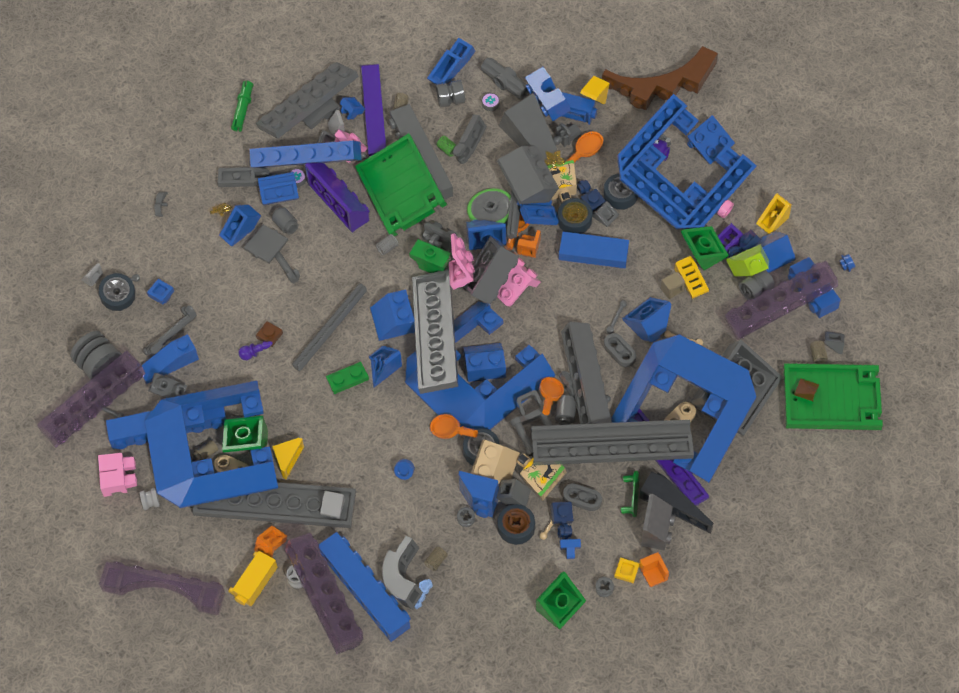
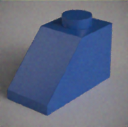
(239, 224)

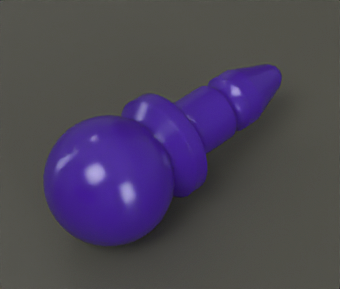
(247, 352)

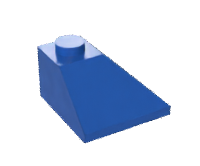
(480, 231)
(649, 319)

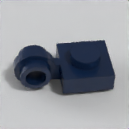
(592, 197)
(747, 241)
(563, 515)

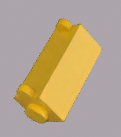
(254, 579)

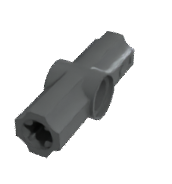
(504, 78)

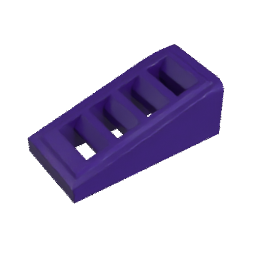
(730, 229)

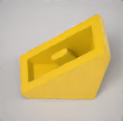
(596, 89)
(775, 214)
(287, 455)

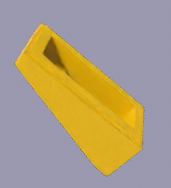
(686, 266)

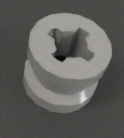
(149, 499)
(291, 574)

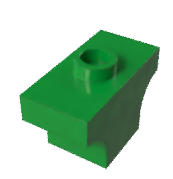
(429, 257)

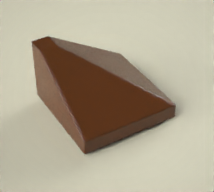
(806, 389)

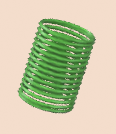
(449, 142)

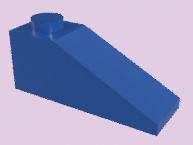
(170, 358)

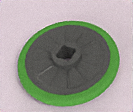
(481, 203)

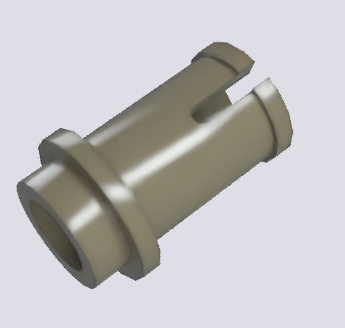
(205, 451)

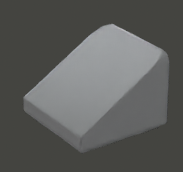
(336, 123)
(93, 275)
(332, 504)

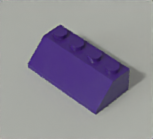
(336, 195)

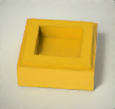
(626, 570)

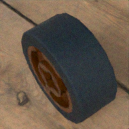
(514, 533)

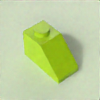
(749, 262)

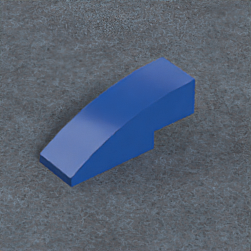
(451, 62)

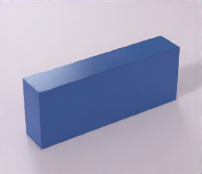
(594, 250)

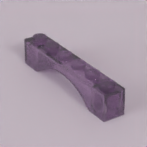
(123, 579)

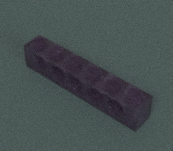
(777, 309)
(96, 390)
(322, 603)

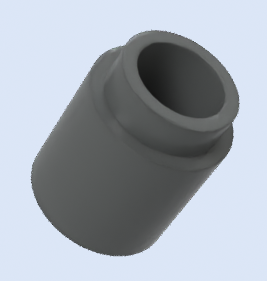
(285, 220)
(565, 410)

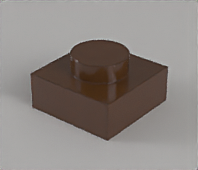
(269, 333)

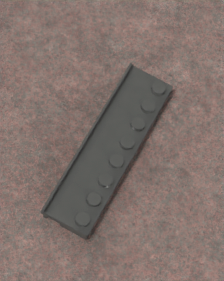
(612, 442)

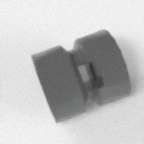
(450, 93)
(755, 285)

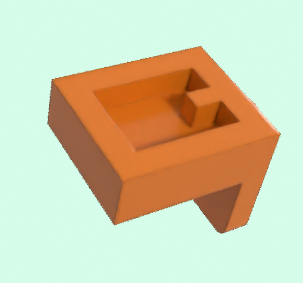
(270, 541)

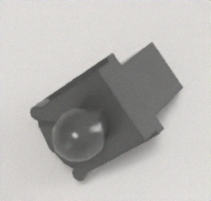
(566, 135)

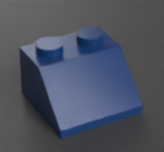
(393, 316)
(485, 362)
(479, 493)

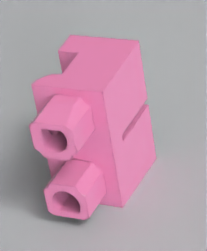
(113, 473)

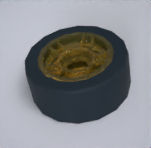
(571, 208)

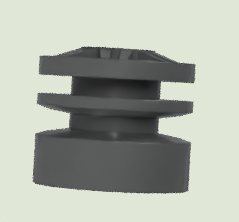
(93, 353)

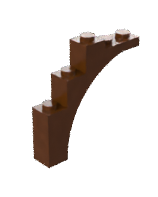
(643, 90)

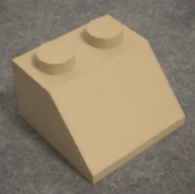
(495, 461)

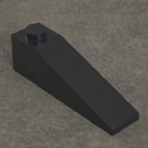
(682, 506)

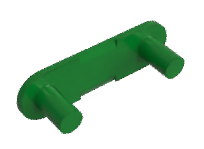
(634, 507)

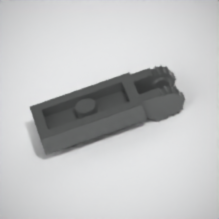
(470, 139)
(240, 176)

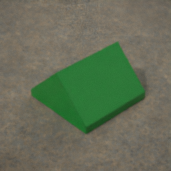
(705, 246)
(559, 601)

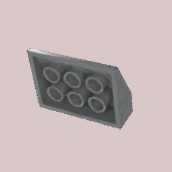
(762, 375)

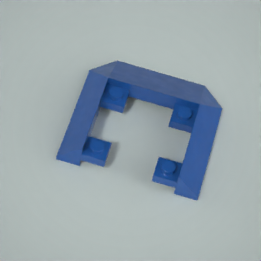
(638, 171)
(726, 381)
(485, 404)
(195, 482)

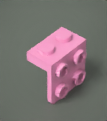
(461, 267)
(517, 282)

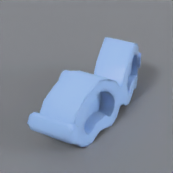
(424, 585)

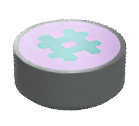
(490, 102)
(300, 177)

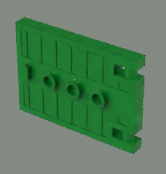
(400, 185)
(841, 398)

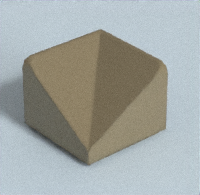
(673, 285)

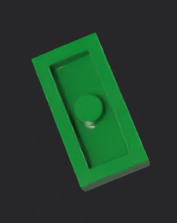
(347, 378)

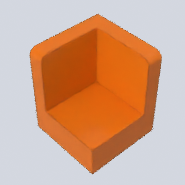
(529, 245)
(654, 569)

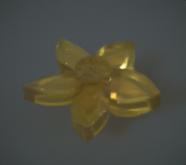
(554, 159)
(221, 209)

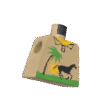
(565, 179)
(540, 477)

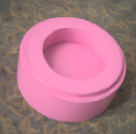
(725, 209)

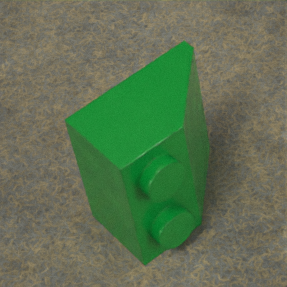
(244, 434)

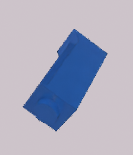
(581, 108)

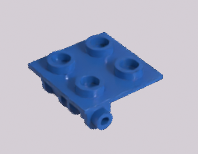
(709, 139)

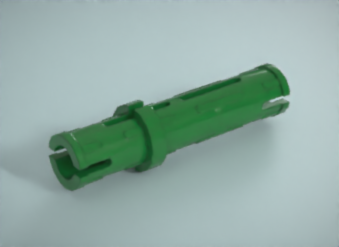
(244, 99)

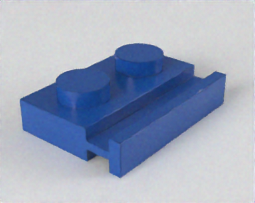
(278, 188)
(539, 213)

